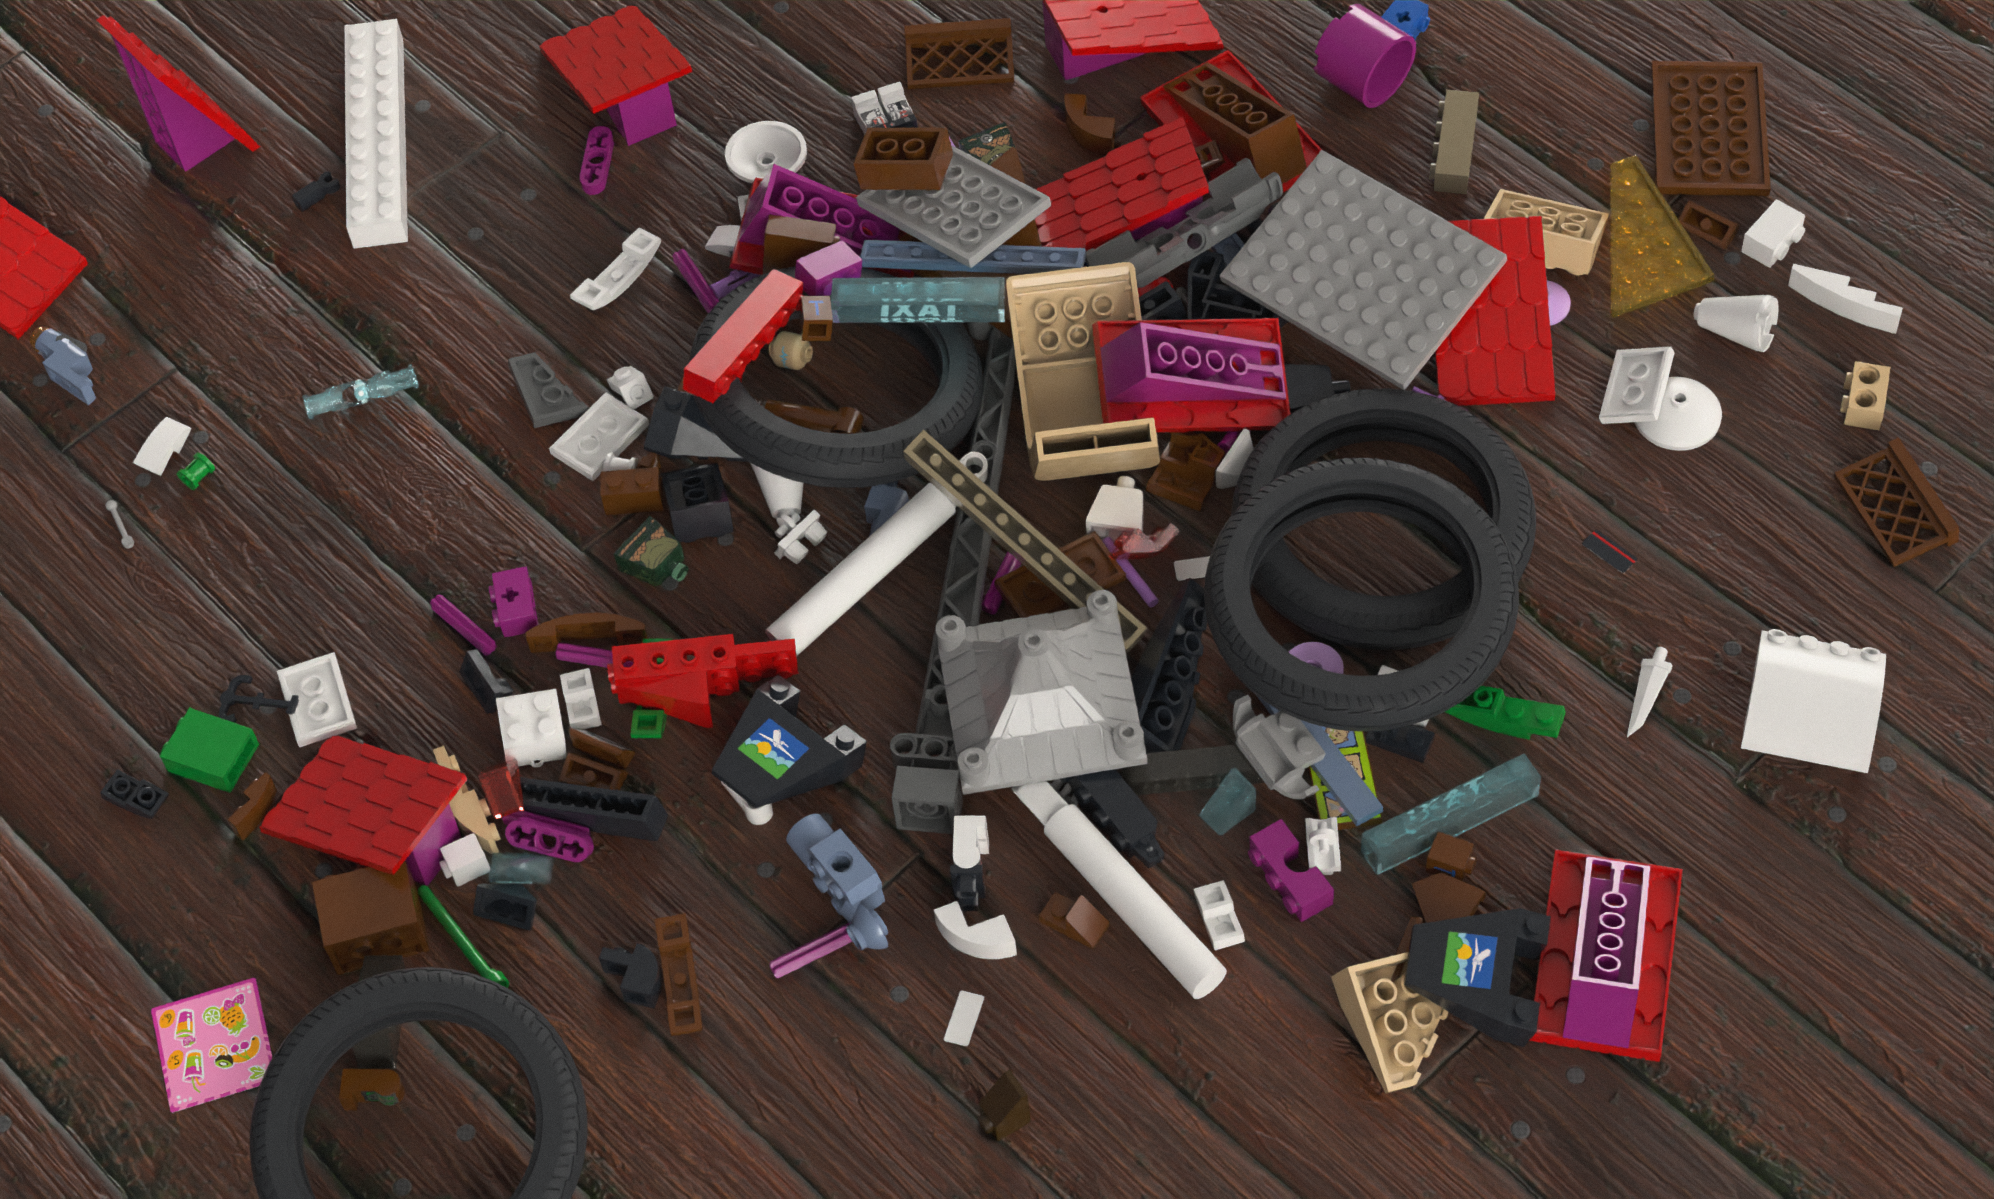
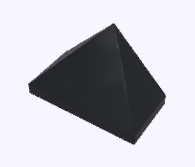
(505, 904)

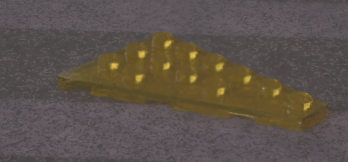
(1648, 244)

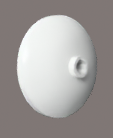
(761, 145)
(1685, 423)

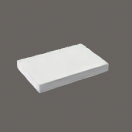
(1636, 385)
(601, 430)
(322, 699)

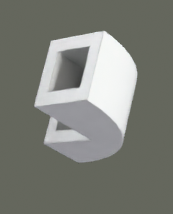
(984, 940)

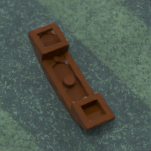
(585, 626)
(679, 974)

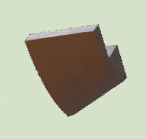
(1186, 469)

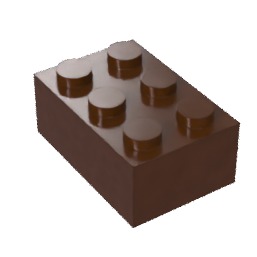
(903, 158)

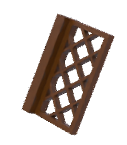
(958, 36)
(1922, 497)

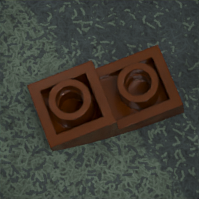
(260, 797)

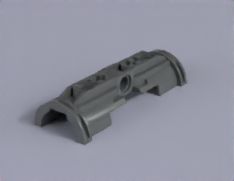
(1235, 202)

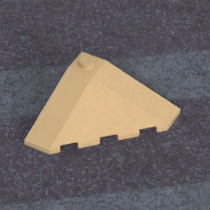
(1388, 1029)

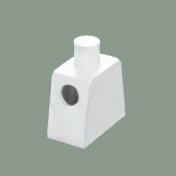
(1116, 509)

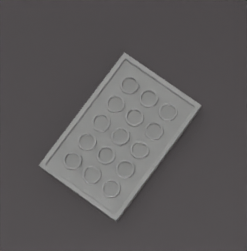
(969, 213)

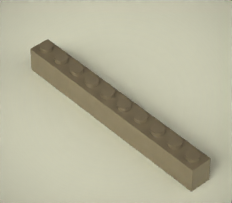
(1011, 530)

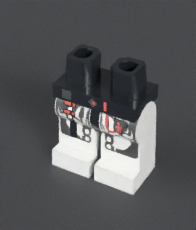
(890, 113)
(967, 875)

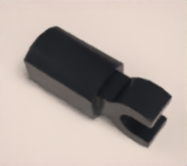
(315, 191)

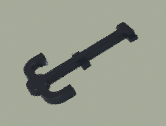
(229, 698)

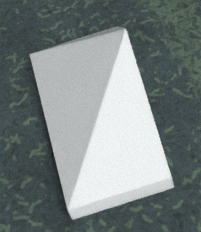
(1232, 464)

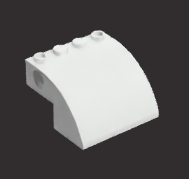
(1814, 700)

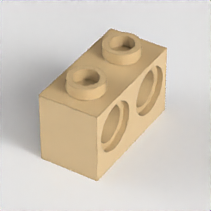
(1866, 396)

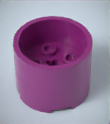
(1364, 56)

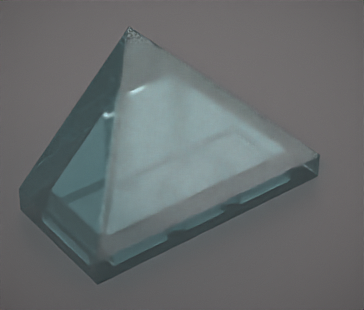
(1230, 803)
(521, 868)

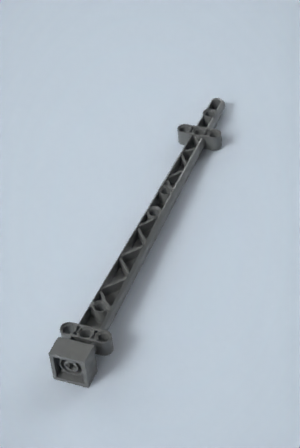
(925, 786)

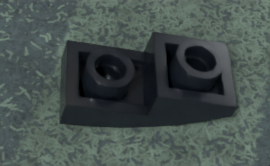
(134, 795)

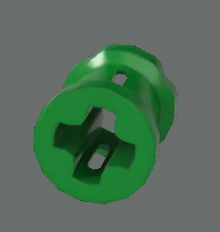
(195, 471)

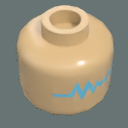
(790, 351)

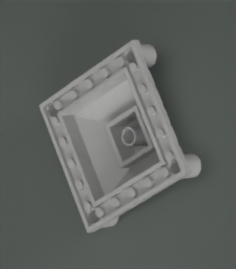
(1040, 696)

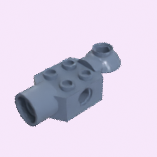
(844, 876)

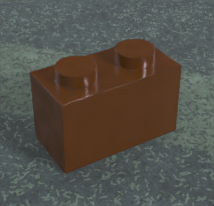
(631, 491)

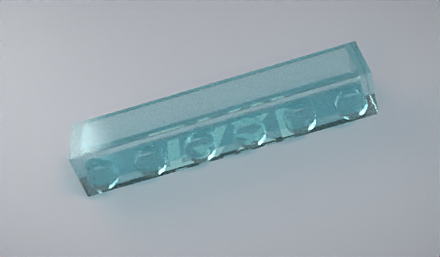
(918, 299)
(1450, 813)

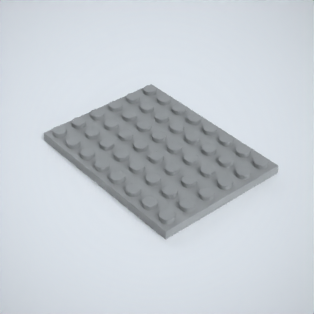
(1363, 269)

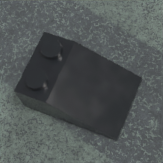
(697, 503)

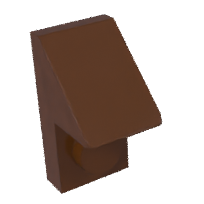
(1075, 919)

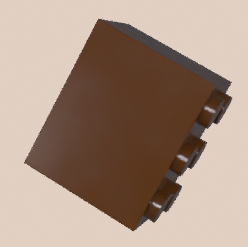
(369, 916)

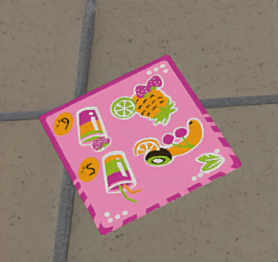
(212, 1044)

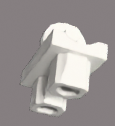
(790, 544)
(1323, 844)

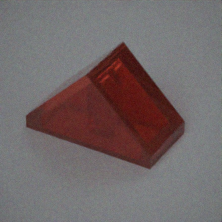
(503, 788)

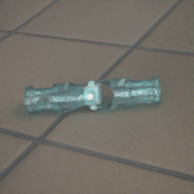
(378, 386)

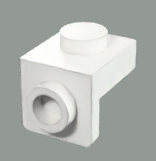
(631, 386)

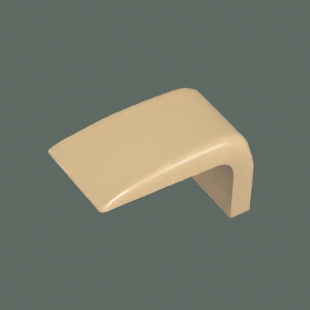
(1059, 371)

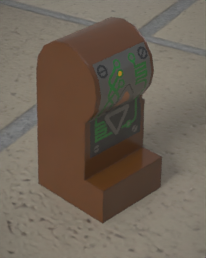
(370, 1086)

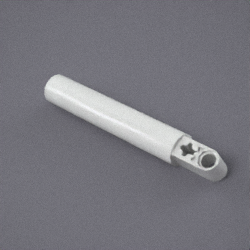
(868, 563)
(1124, 890)

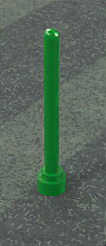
(460, 938)

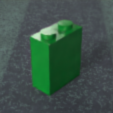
(209, 750)

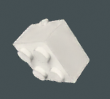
(532, 727)

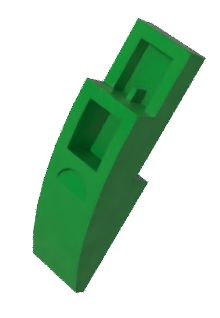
(1508, 715)

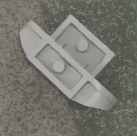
(1276, 748)

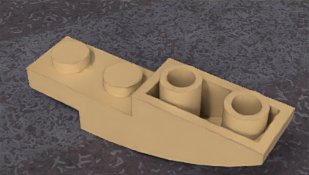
(468, 809)

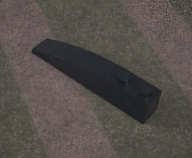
(598, 808)

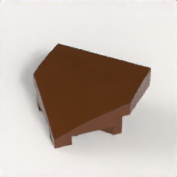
(1447, 897)

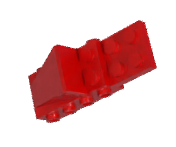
(685, 686)

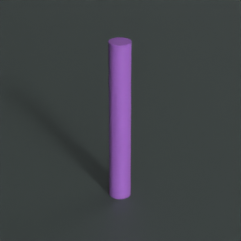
(1133, 576)

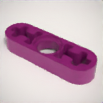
(601, 169)
(562, 834)

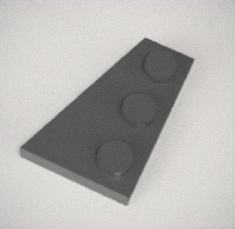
(542, 392)

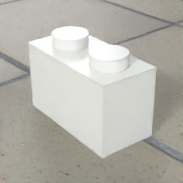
(1773, 233)

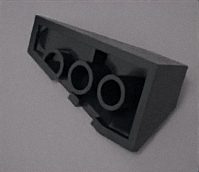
(681, 430)

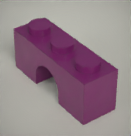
(1302, 892)

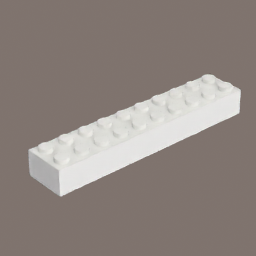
(375, 134)

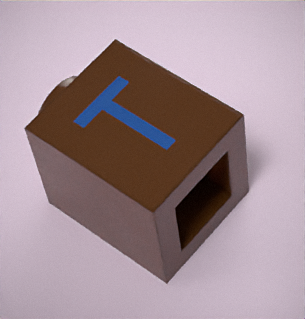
(815, 318)
(1451, 856)

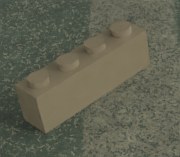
(1455, 142)

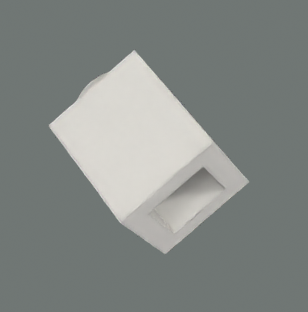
(464, 860)

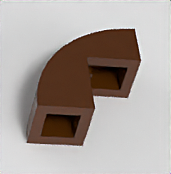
(1091, 132)

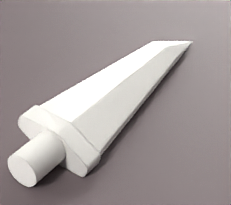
(1650, 682)

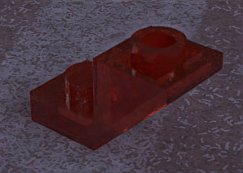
(1139, 546)

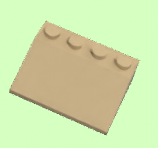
(1569, 231)

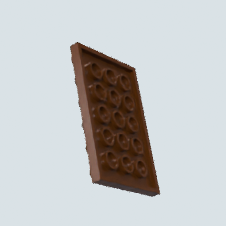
(1710, 128)

